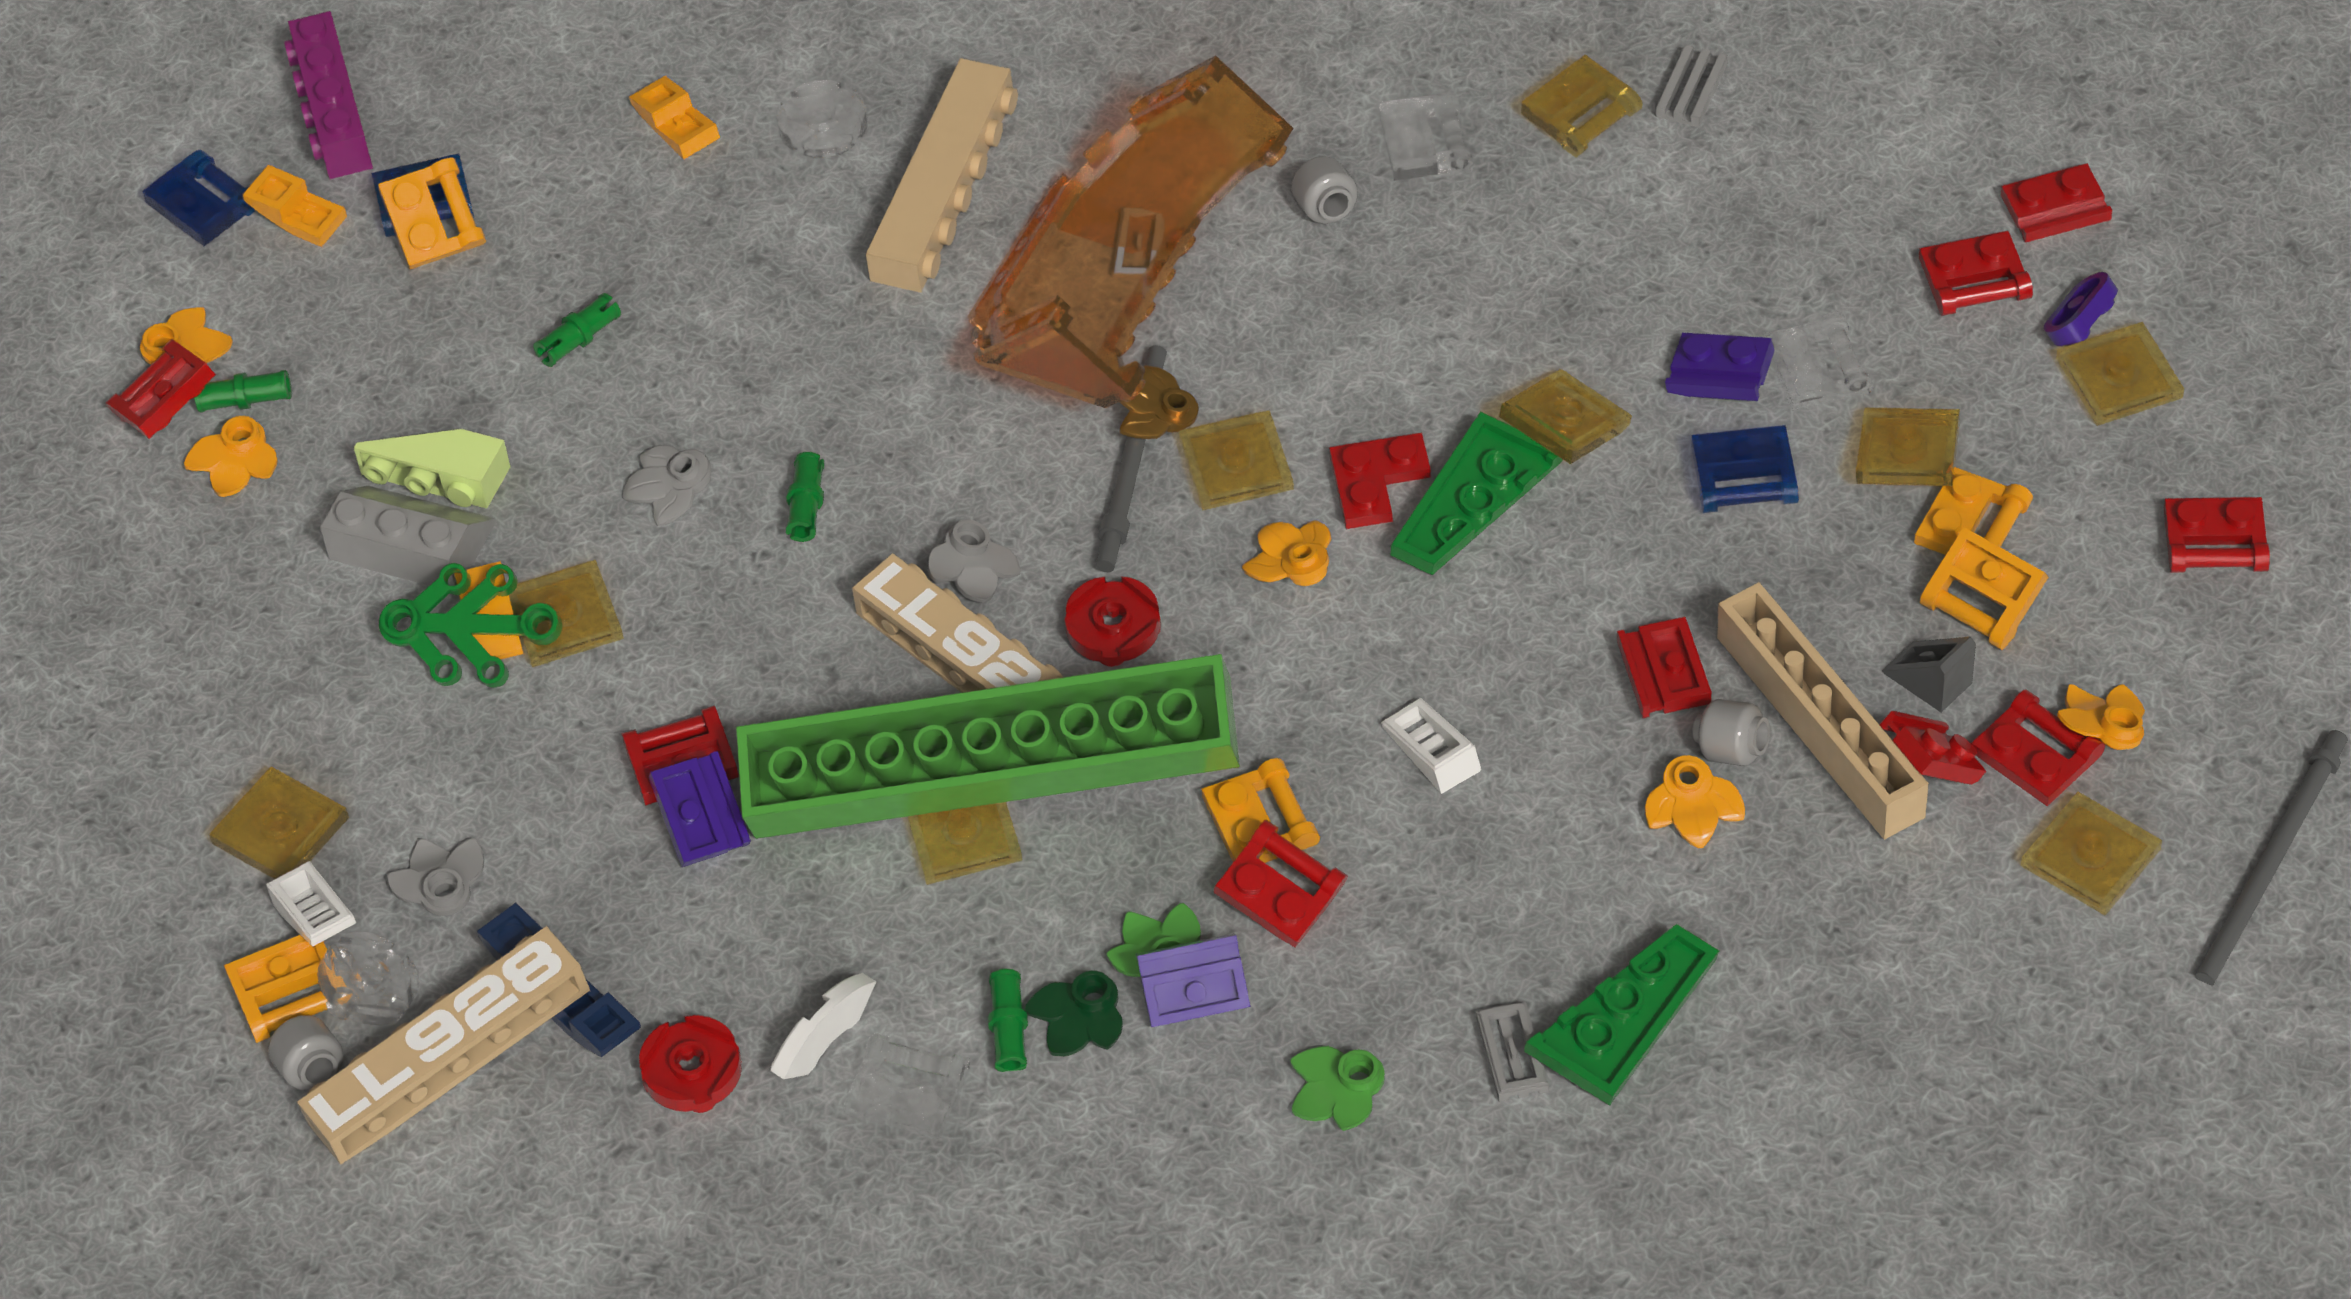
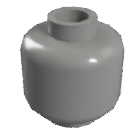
(1324, 190)
(1731, 732)
(305, 1052)

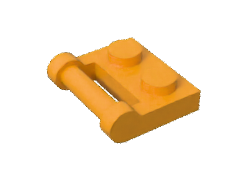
(417, 219)
(1965, 506)
(1990, 573)
(1240, 812)
(274, 975)

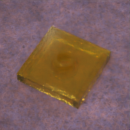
(2120, 373)
(1565, 416)
(1908, 446)
(1236, 460)
(582, 604)
(278, 824)
(964, 841)
(2091, 853)

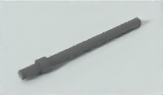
(1115, 524)

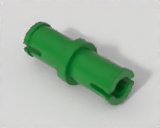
(577, 329)
(244, 391)
(805, 496)
(1007, 1020)

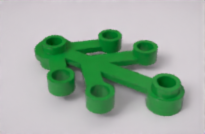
(462, 623)

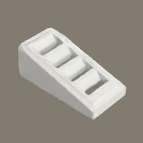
(1447, 767)
(309, 904)

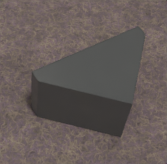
(1935, 669)

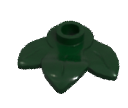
(1074, 1018)

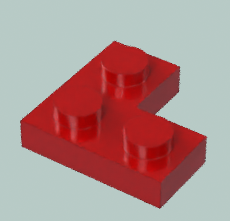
(1366, 469)

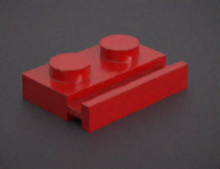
(2056, 202)
(1664, 667)
(1933, 750)

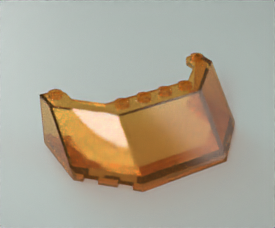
(1054, 301)

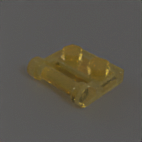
(1573, 95)

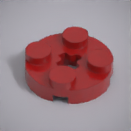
(1117, 642)
(693, 1089)

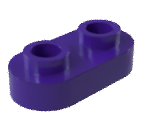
(2081, 309)

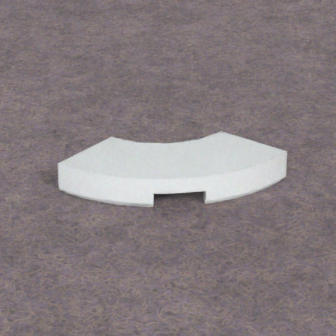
(812, 1037)

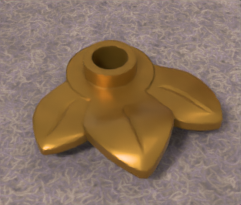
(1153, 408)

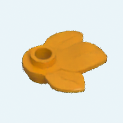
(189, 331)
(233, 461)
(1291, 553)
(2112, 719)
(1695, 806)

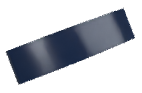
(592, 1020)

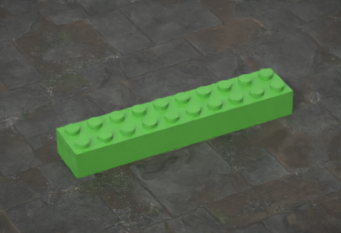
(987, 746)

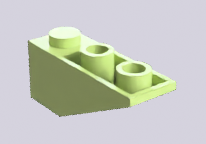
(443, 463)

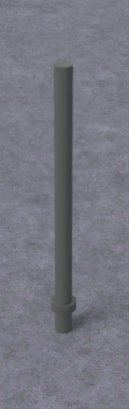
(2323, 762)

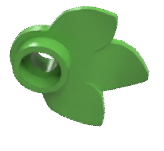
(1148, 934)
(1331, 1089)

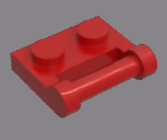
(1974, 262)
(161, 390)
(2216, 523)
(698, 747)
(2030, 760)
(1270, 896)

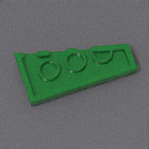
(1473, 489)
(1620, 1022)

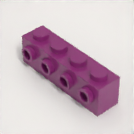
(329, 95)

